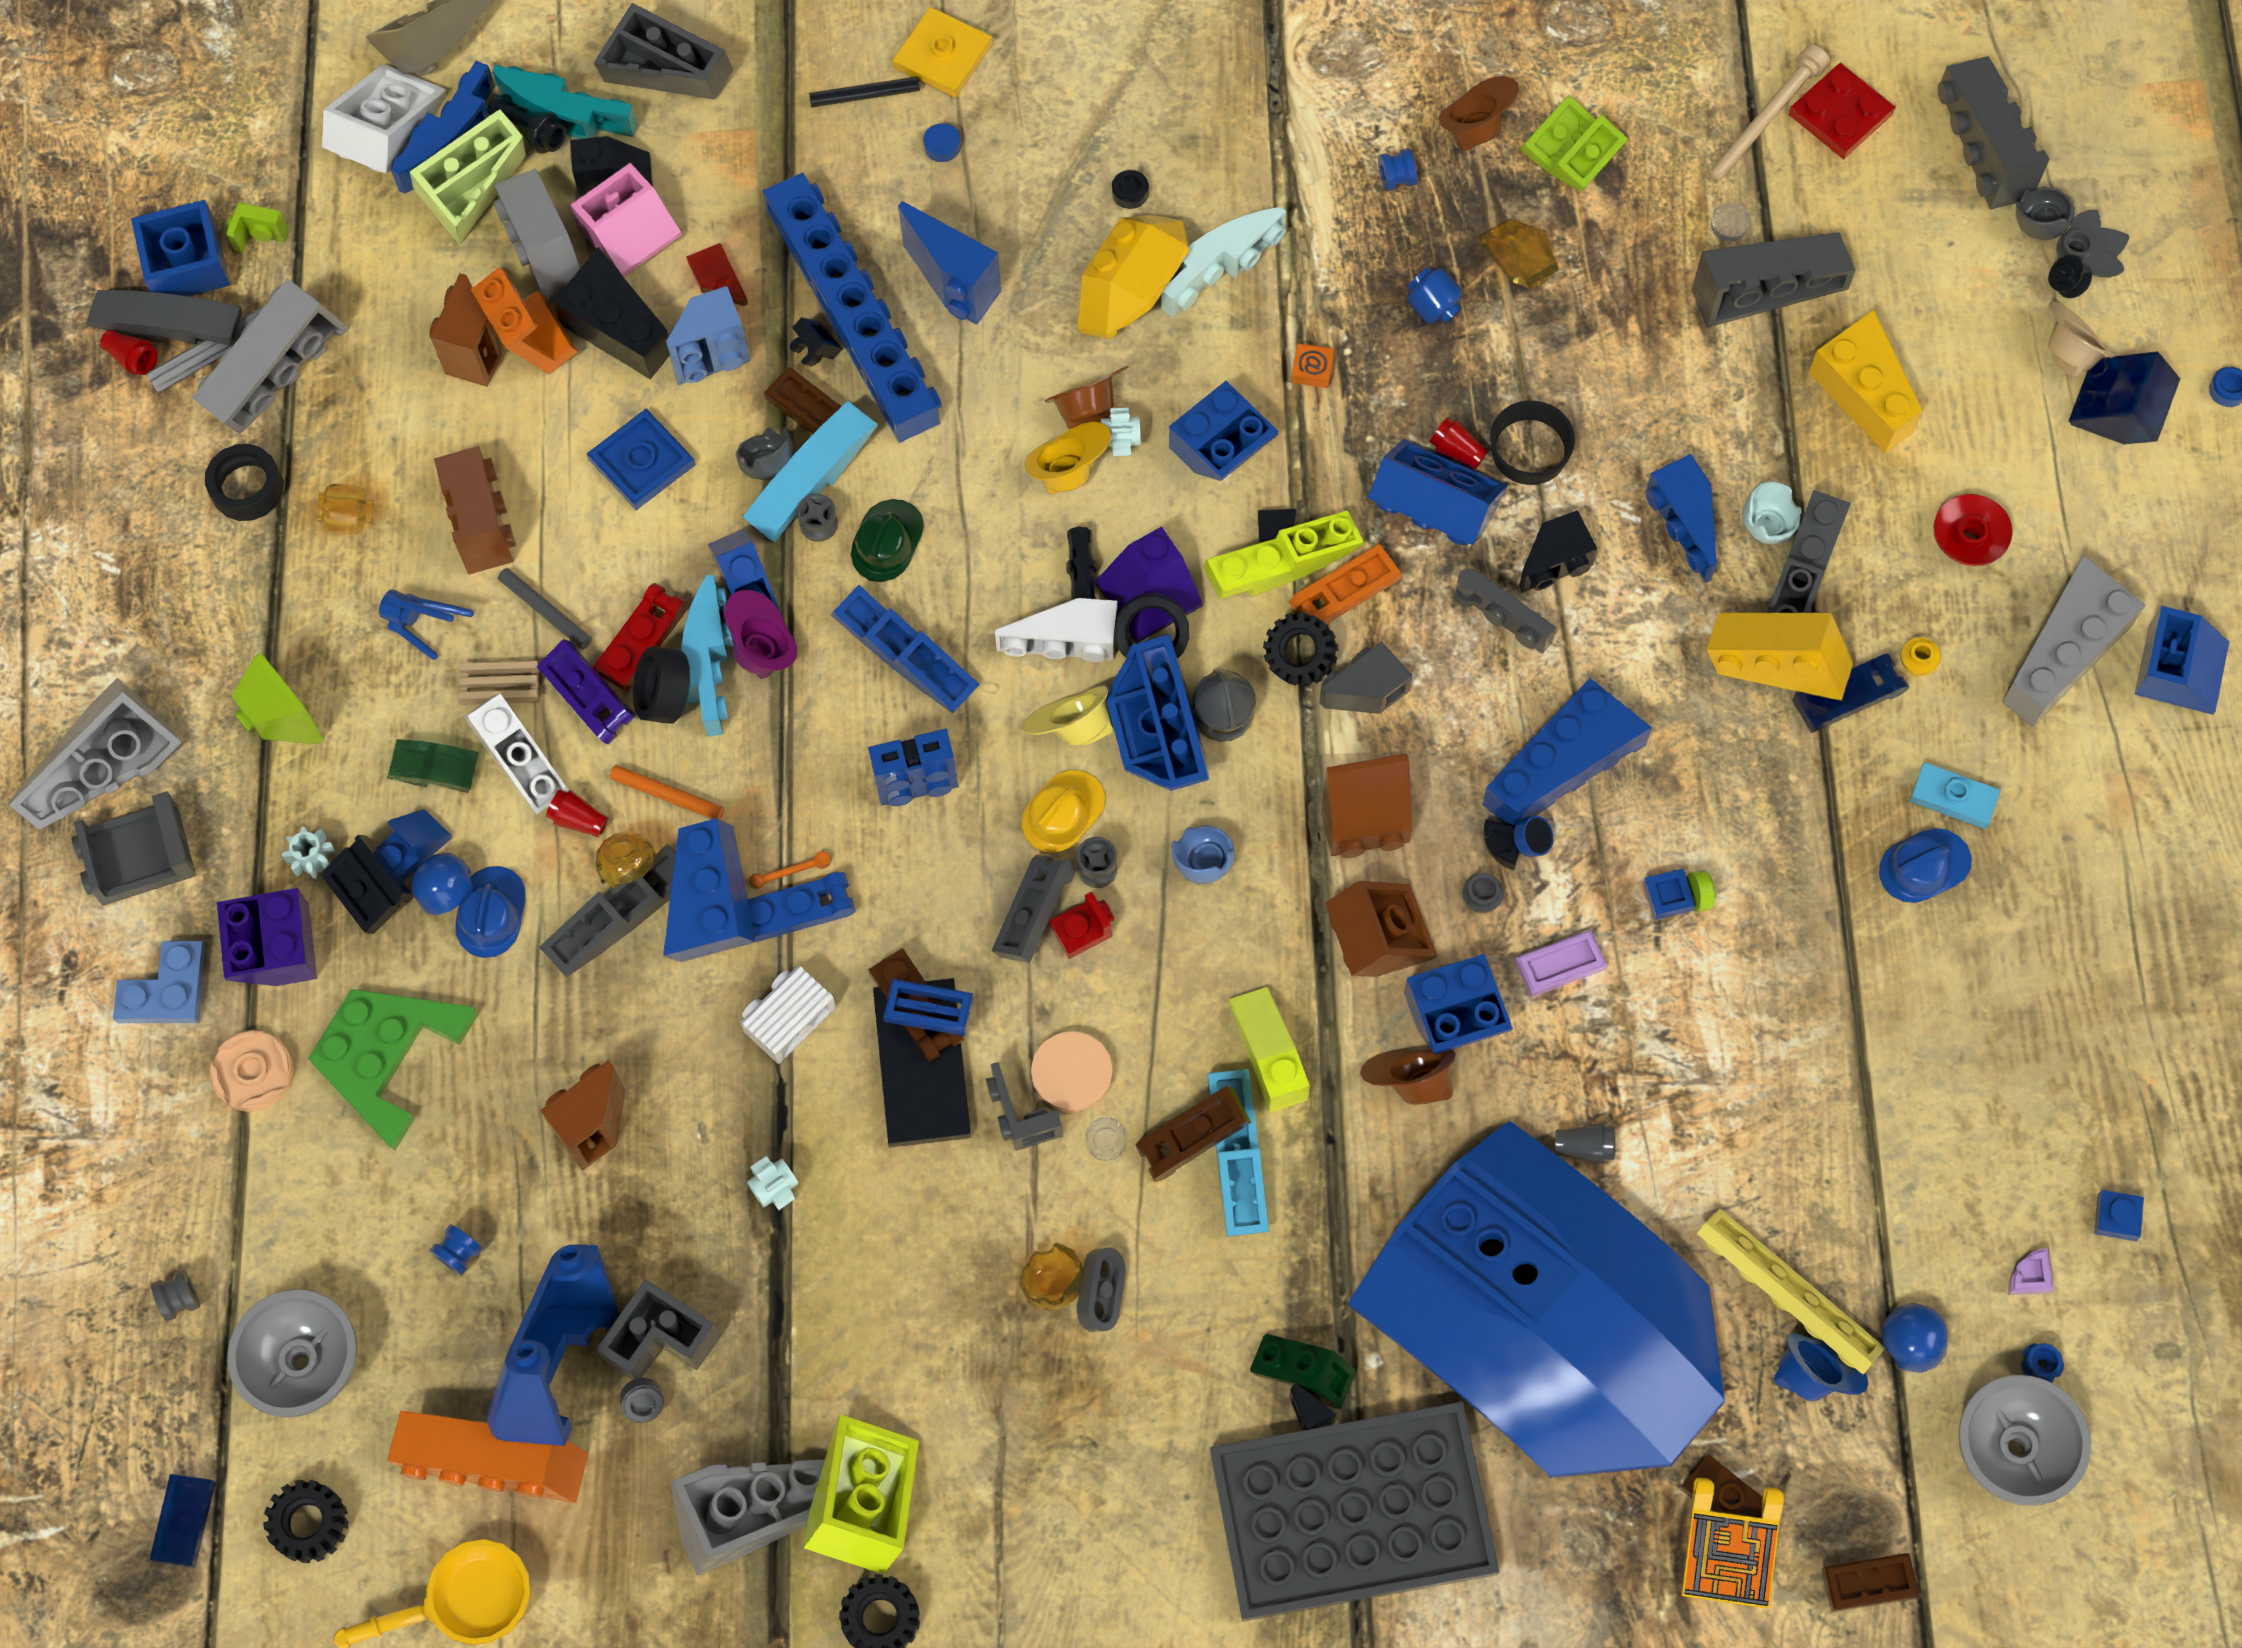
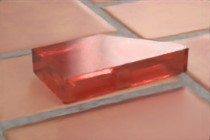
(714, 271)

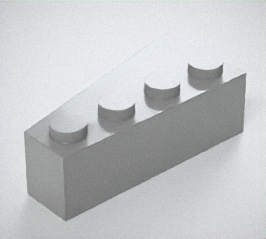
(267, 356)
(2076, 636)

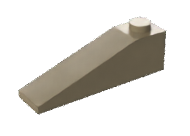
(423, 38)

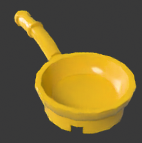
(471, 1597)

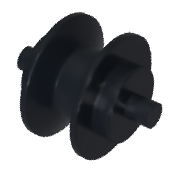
(2070, 277)

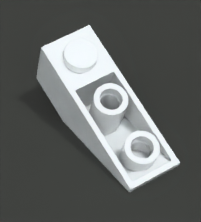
(1071, 629)
(515, 752)

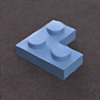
(171, 997)

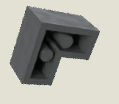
(652, 1323)

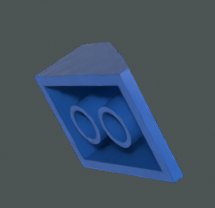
(954, 265)

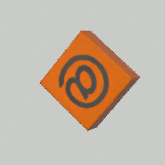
(1312, 365)

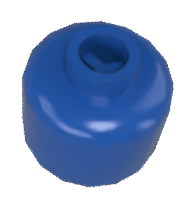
(1434, 295)

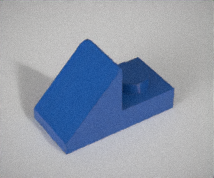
(412, 842)

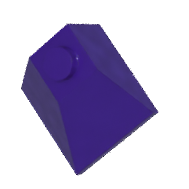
(1150, 567)

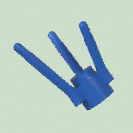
(405, 609)

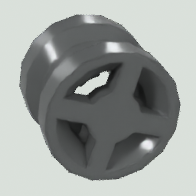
(817, 508)
(175, 1295)

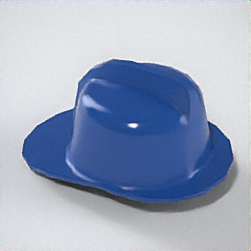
(1925, 865)
(491, 913)
(1815, 1370)

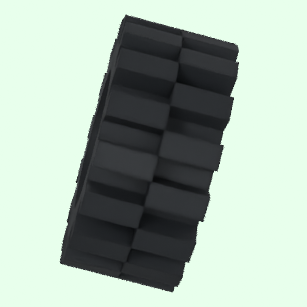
(1281, 635)
(288, 1503)
(879, 1589)

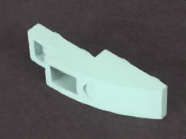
(1226, 248)

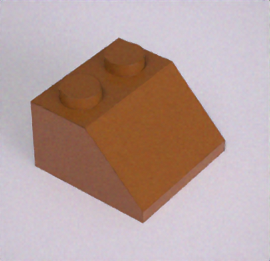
(1379, 928)

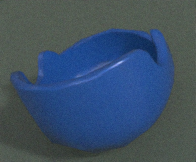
(441, 883)
(1915, 1337)

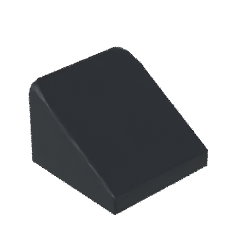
(1309, 1410)

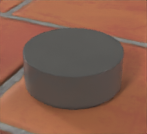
(641, 1400)

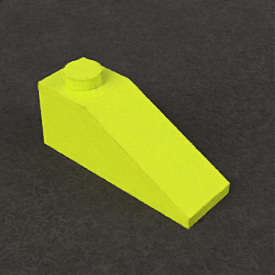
(1270, 1050)

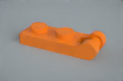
(1348, 585)

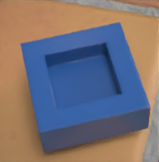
(1669, 894)
(2119, 1215)

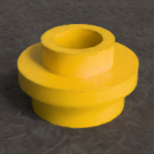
(1918, 666)

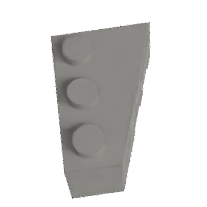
(538, 230)

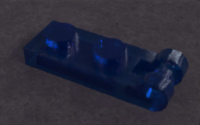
(1859, 694)

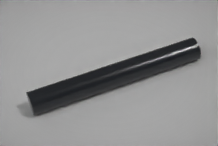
(864, 91)

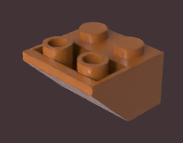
(464, 336)
(588, 1114)

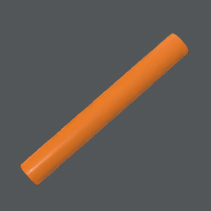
(666, 792)

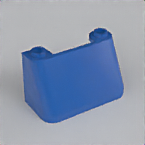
(564, 1311)

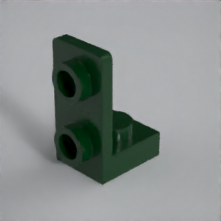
(1304, 1364)

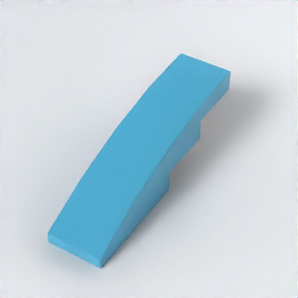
(810, 469)
(1240, 1163)

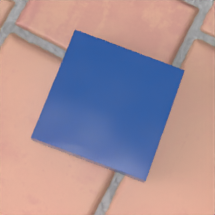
(641, 459)

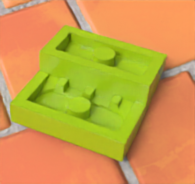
(1574, 144)

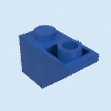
(740, 565)

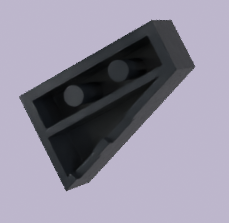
(612, 316)

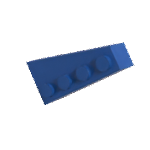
(1569, 750)

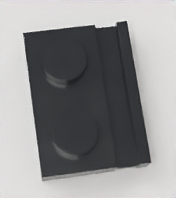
(365, 884)

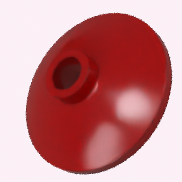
(1973, 515)

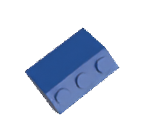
(1436, 492)

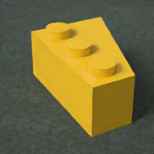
(1868, 382)
(1782, 651)

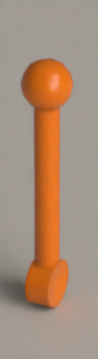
(821, 860)

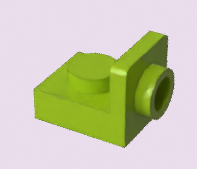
(256, 221)

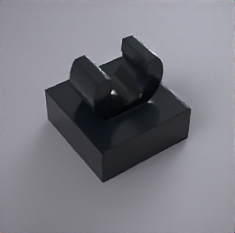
(816, 339)

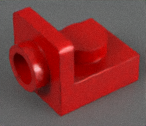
(1083, 926)

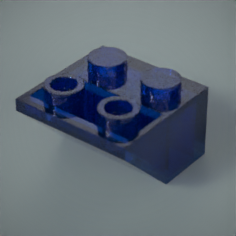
(2126, 398)

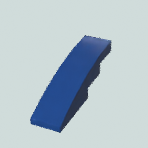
(905, 650)

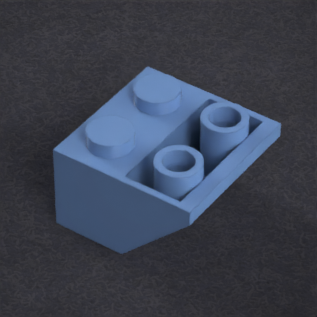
(707, 338)

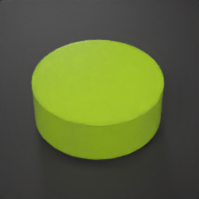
(1702, 890)

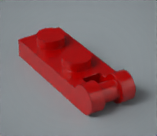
(638, 633)

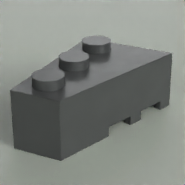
(662, 57)

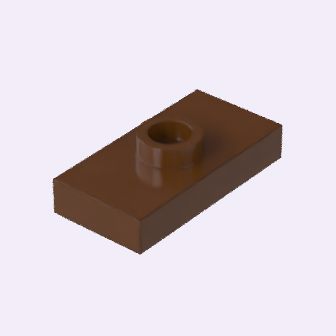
(801, 400)
(1730, 1492)
(1870, 1582)

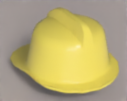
(1074, 719)

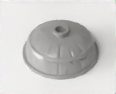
(272, 1339)
(2045, 1425)

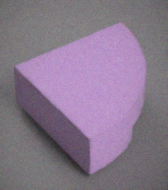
(2032, 1275)

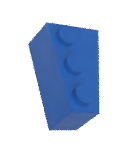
(707, 894)

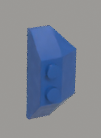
(1156, 717)

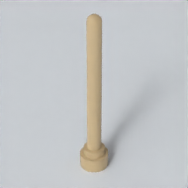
(1810, 64)

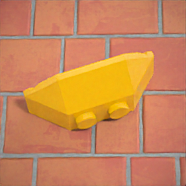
(1130, 272)

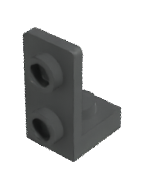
(1034, 1129)

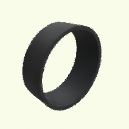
(1539, 412)

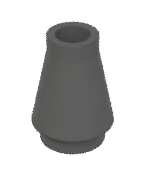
(1587, 1142)

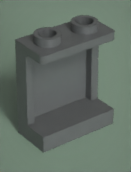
(134, 852)

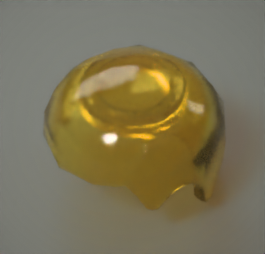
(623, 858)
(1052, 1278)

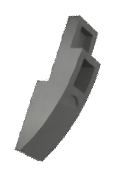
(1809, 554)

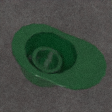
(886, 540)

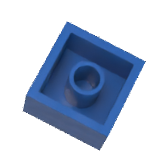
(181, 250)

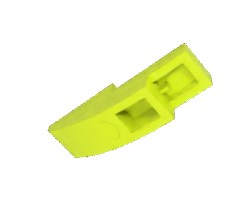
(1285, 559)

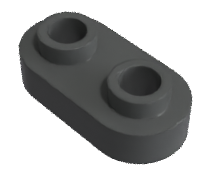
(1101, 1290)

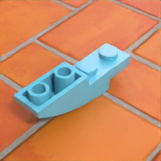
(706, 646)

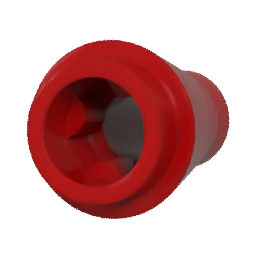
(132, 353)
(1457, 443)
(574, 813)

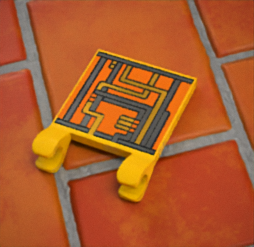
(1729, 1553)

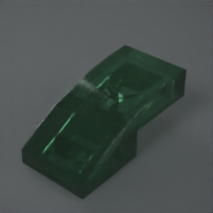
(432, 763)

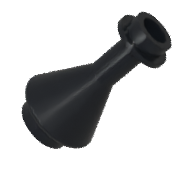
(542, 130)

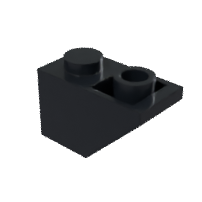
(1559, 550)

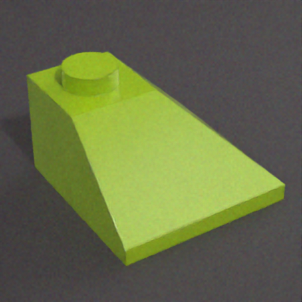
(271, 706)

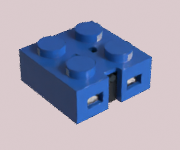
(914, 768)

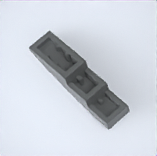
(164, 315)
(611, 916)

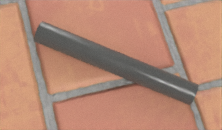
(544, 608)

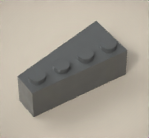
(1991, 132)
(1769, 276)

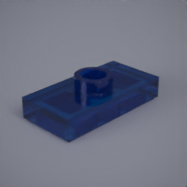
(182, 1521)

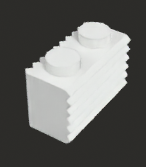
(787, 1013)

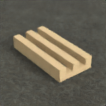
(496, 669)

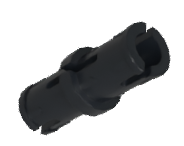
(1081, 563)

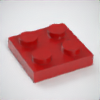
(1841, 110)

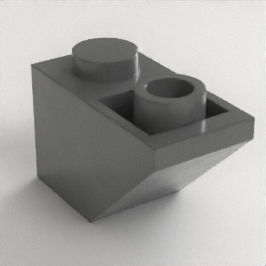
(1368, 684)

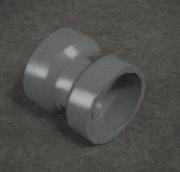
(1093, 854)

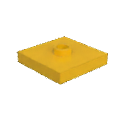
(942, 52)

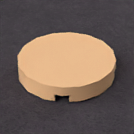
(251, 1071)
(1071, 1072)

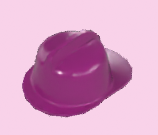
(759, 634)

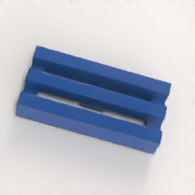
(925, 1022)

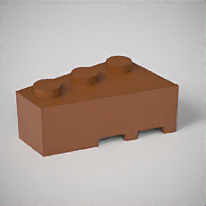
(475, 509)

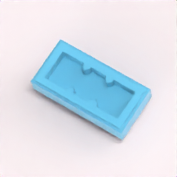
(1955, 795)

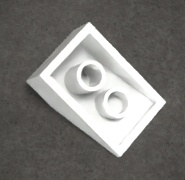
(377, 117)

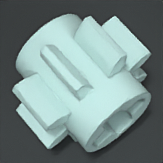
(1123, 430)
(299, 855)
(772, 1182)

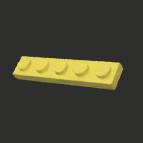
(1790, 1291)

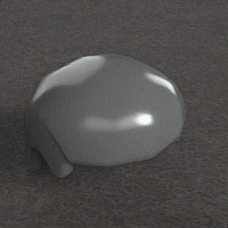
(2044, 213)
(765, 455)

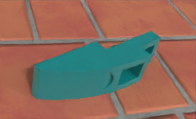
(579, 111)

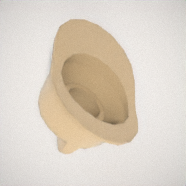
(2073, 342)

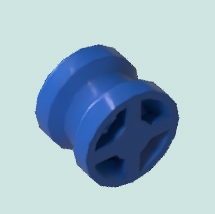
(1397, 169)
(455, 1249)

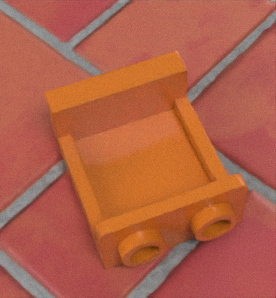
(524, 326)

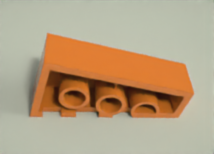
(469, 1453)

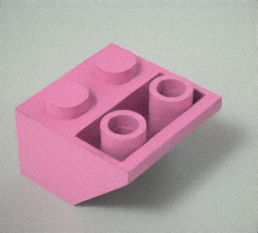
(625, 219)

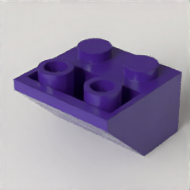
(267, 939)

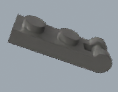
(1504, 610)
(1032, 907)

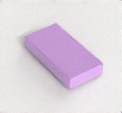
(1561, 963)

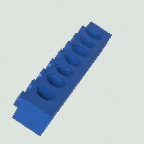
(904, 414)

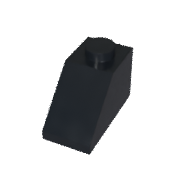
(602, 157)

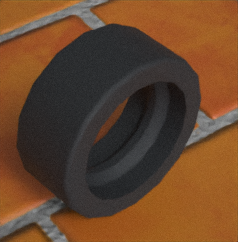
(236, 457)
(1152, 600)
(661, 685)

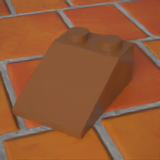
(1367, 806)

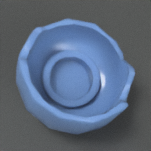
(1203, 854)

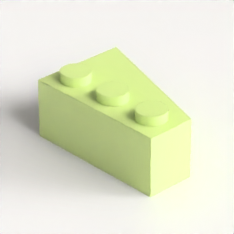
(462, 175)

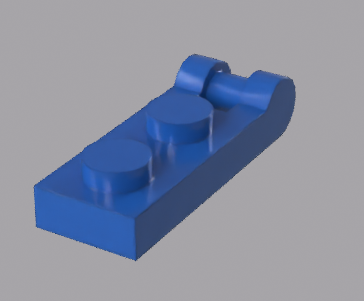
(800, 907)

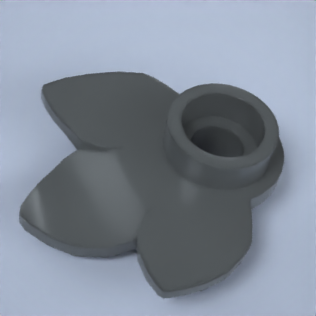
(2096, 245)

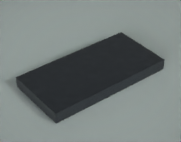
(920, 1097)

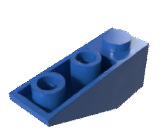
(1686, 504)

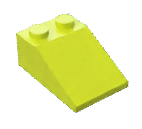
(863, 1496)

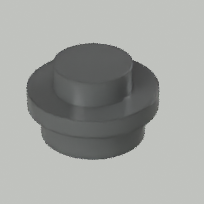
(1482, 893)

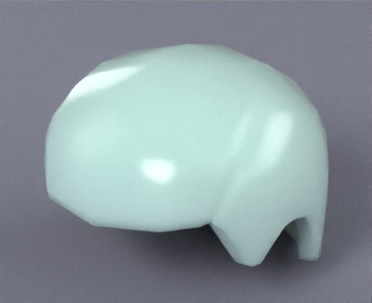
(1771, 513)

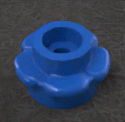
(2047, 1353)

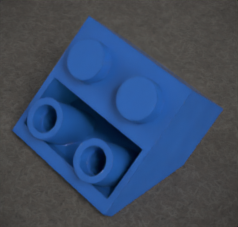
(1219, 433)
(2182, 661)
(1457, 1004)

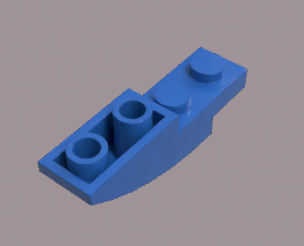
(456, 118)

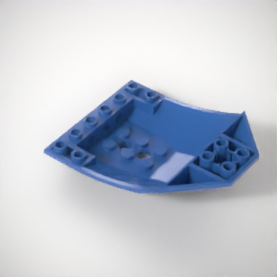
(1588, 1364)

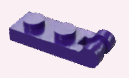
(585, 690)

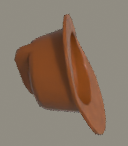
(1477, 114)
(1087, 402)
(1414, 1074)

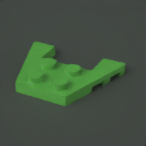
(370, 1042)

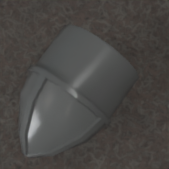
(1223, 703)

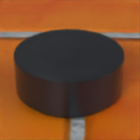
(1130, 189)

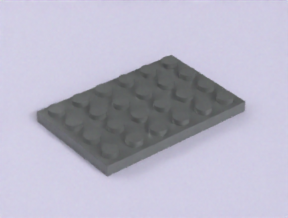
(1353, 1511)

